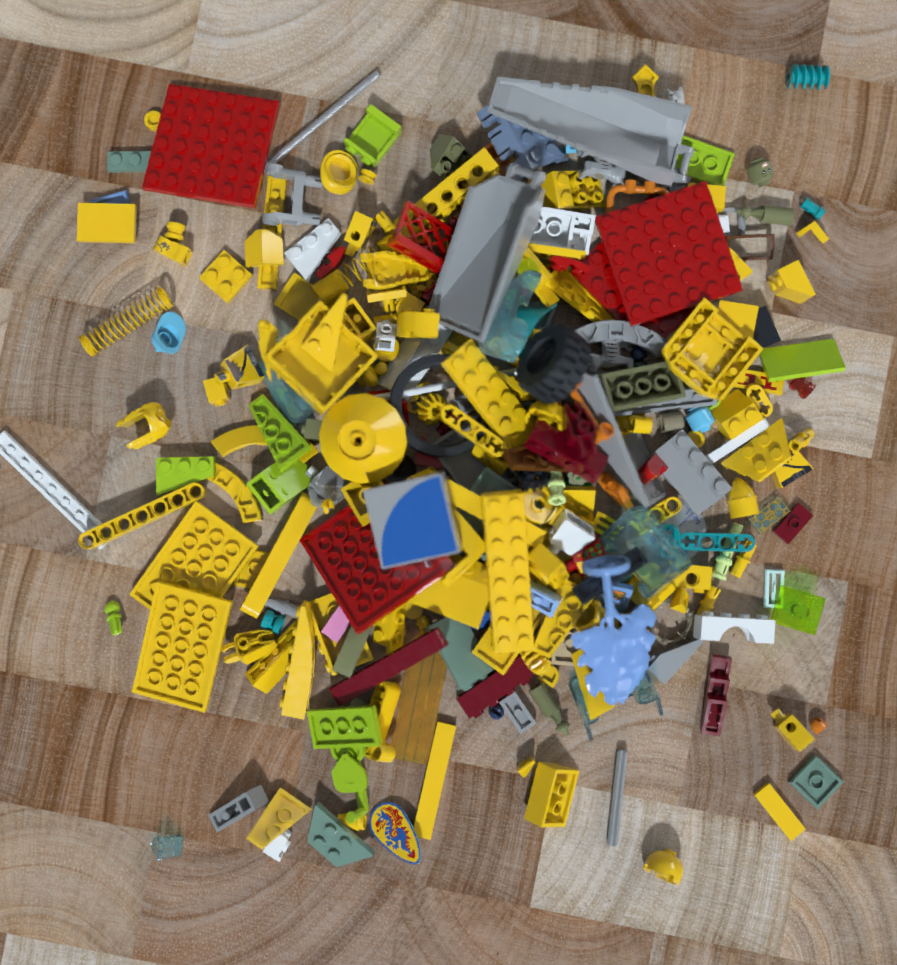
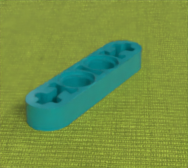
(716, 538)

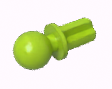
(112, 609)

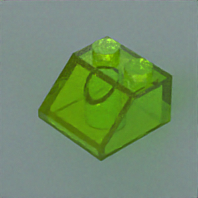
(798, 610)

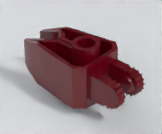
(579, 429)

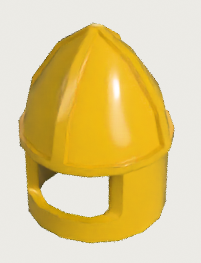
(741, 499)

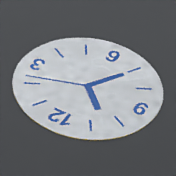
(686, 522)

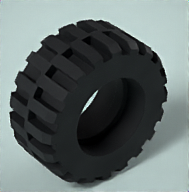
(553, 363)

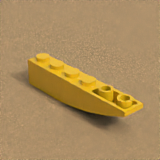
(300, 667)

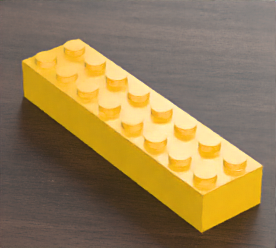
(507, 571)

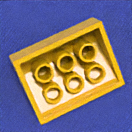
(462, 600)

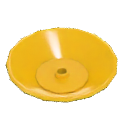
(381, 434)

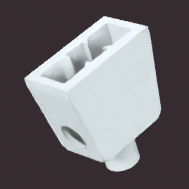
(569, 533)

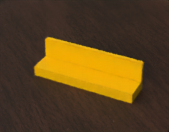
(272, 667)

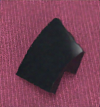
(765, 331)

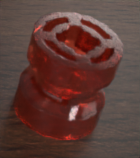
(802, 386)

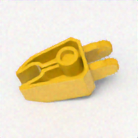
(250, 646)

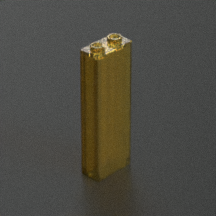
(419, 710)

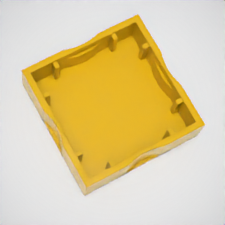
(307, 375)

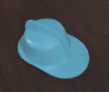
(168, 333)

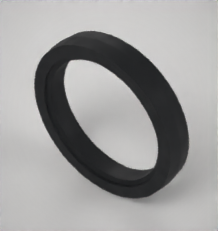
(396, 401)

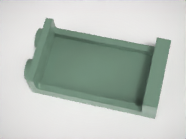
(457, 655)

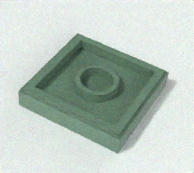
(815, 781)

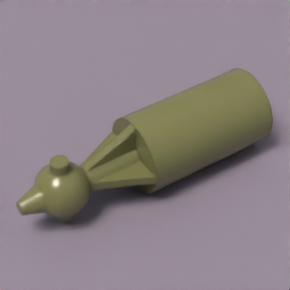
(768, 214)
(548, 706)

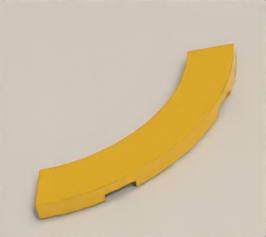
(246, 436)
(239, 492)

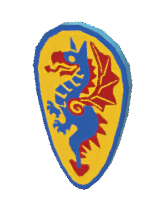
(395, 832)

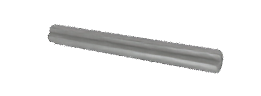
(617, 797)

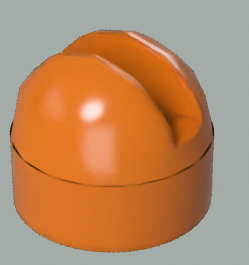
(818, 725)

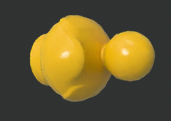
(370, 375)

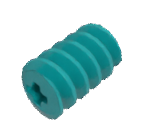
(808, 75)

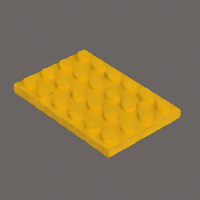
(199, 556)
(182, 646)

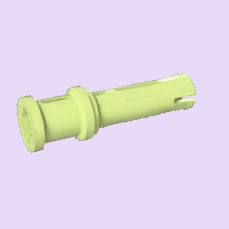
(556, 487)
(724, 560)

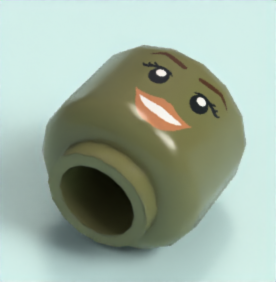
(760, 172)

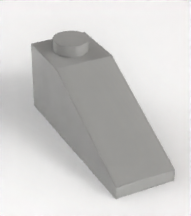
(668, 661)
(239, 808)

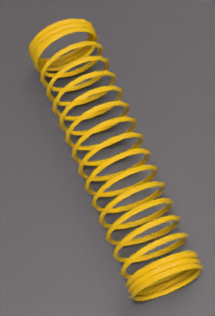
(88, 345)

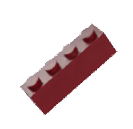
(552, 445)
(489, 690)

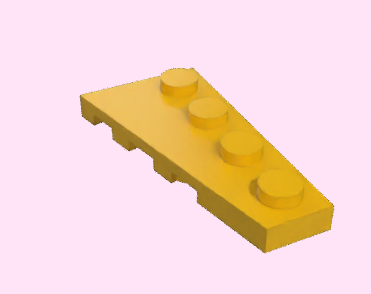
(556, 628)

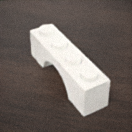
(712, 627)

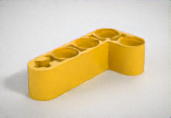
(385, 698)

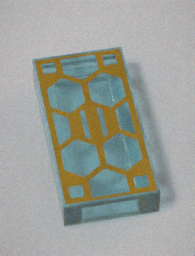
(769, 515)

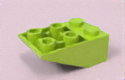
(277, 488)

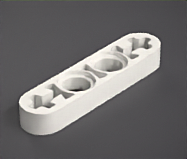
(730, 445)

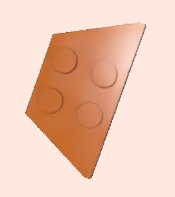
(615, 490)

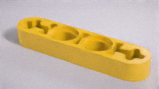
(474, 428)

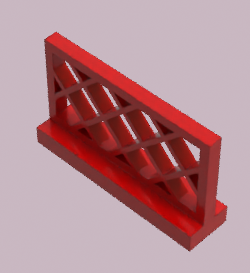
(411, 247)

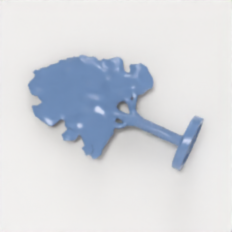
(614, 654)

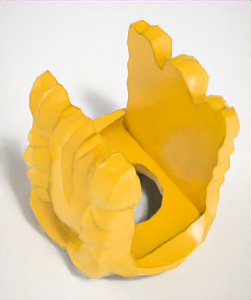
(157, 420)

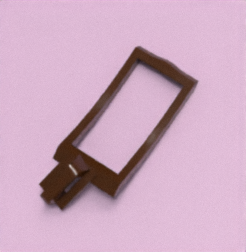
(771, 245)

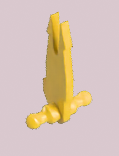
(268, 335)

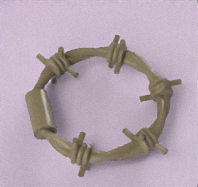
(682, 636)

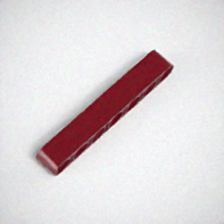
(388, 666)

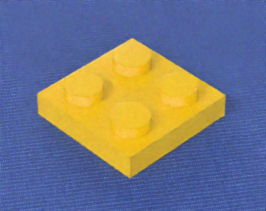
(226, 276)

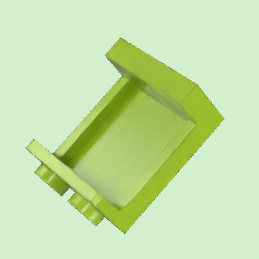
(373, 137)

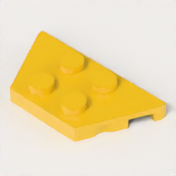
(761, 454)

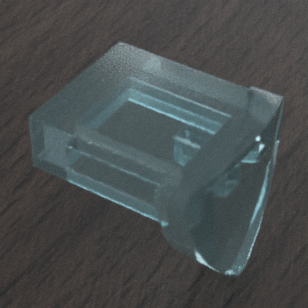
(167, 846)

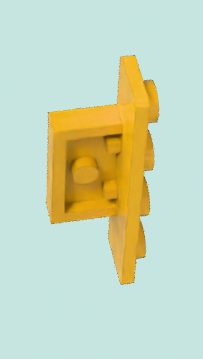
(531, 262)
(390, 630)

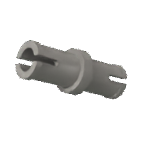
(281, 606)

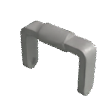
(741, 222)

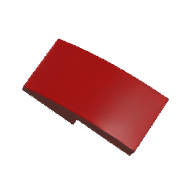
(336, 258)
(562, 263)

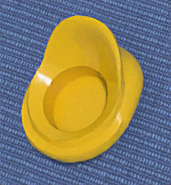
(338, 172)

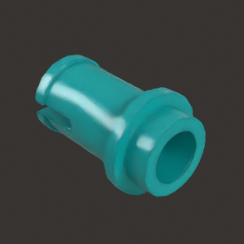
(813, 209)

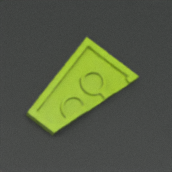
(178, 472)

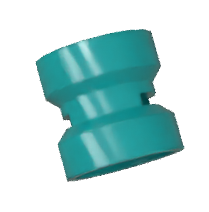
(269, 619)

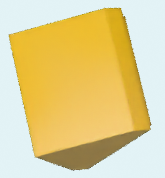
(679, 600)

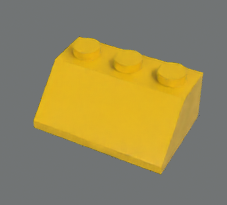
(551, 795)

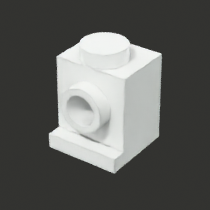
(387, 332)
(280, 844)

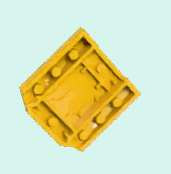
(709, 352)

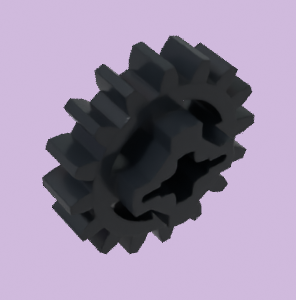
(530, 479)

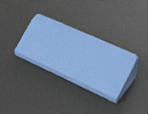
(544, 599)

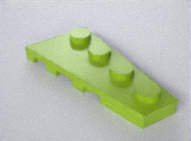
(279, 434)

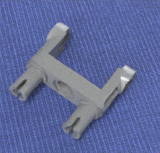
(299, 181)

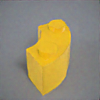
(417, 324)

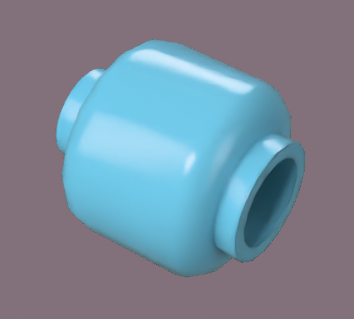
(700, 419)

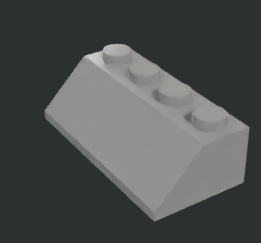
(691, 472)

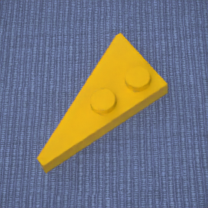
(324, 339)

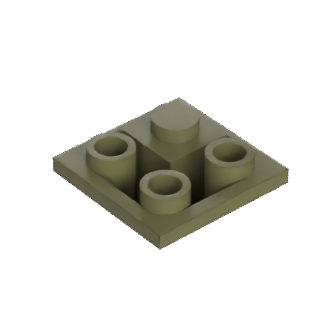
(448, 155)

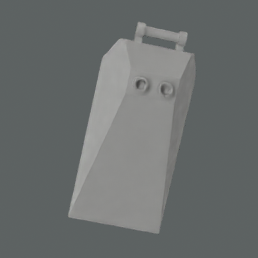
(487, 250)
(624, 452)

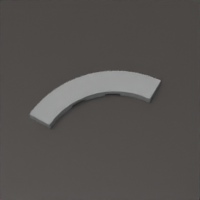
(621, 331)

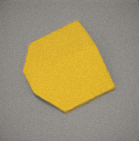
(263, 249)

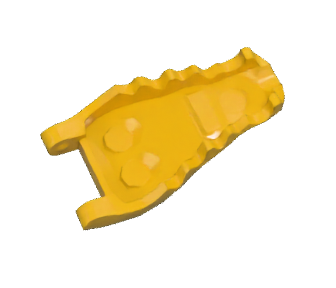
(391, 270)

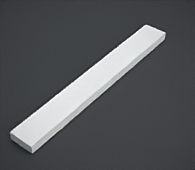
(48, 485)

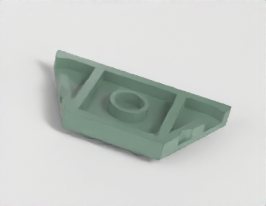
(335, 839)

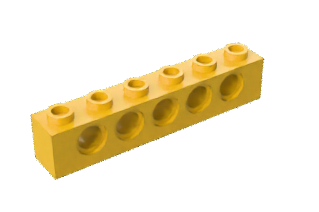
(451, 184)

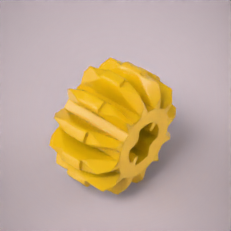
(430, 408)
(535, 662)

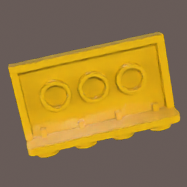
(321, 612)

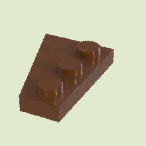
(523, 459)

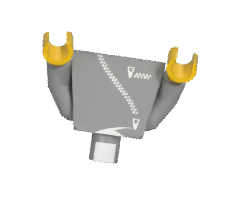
(325, 488)

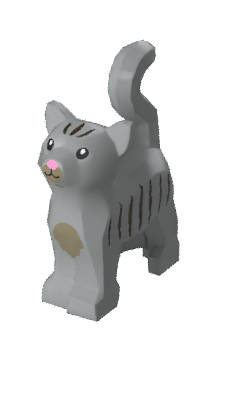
(600, 169)
(610, 356)

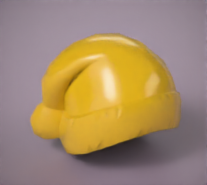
(591, 617)

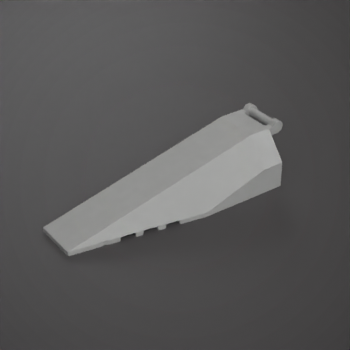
(607, 122)

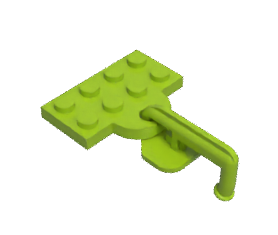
(347, 735)

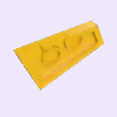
(277, 817)

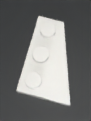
(311, 249)

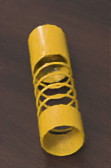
(334, 285)

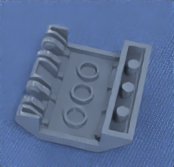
(529, 147)

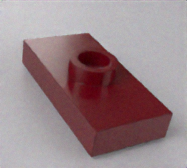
(792, 523)

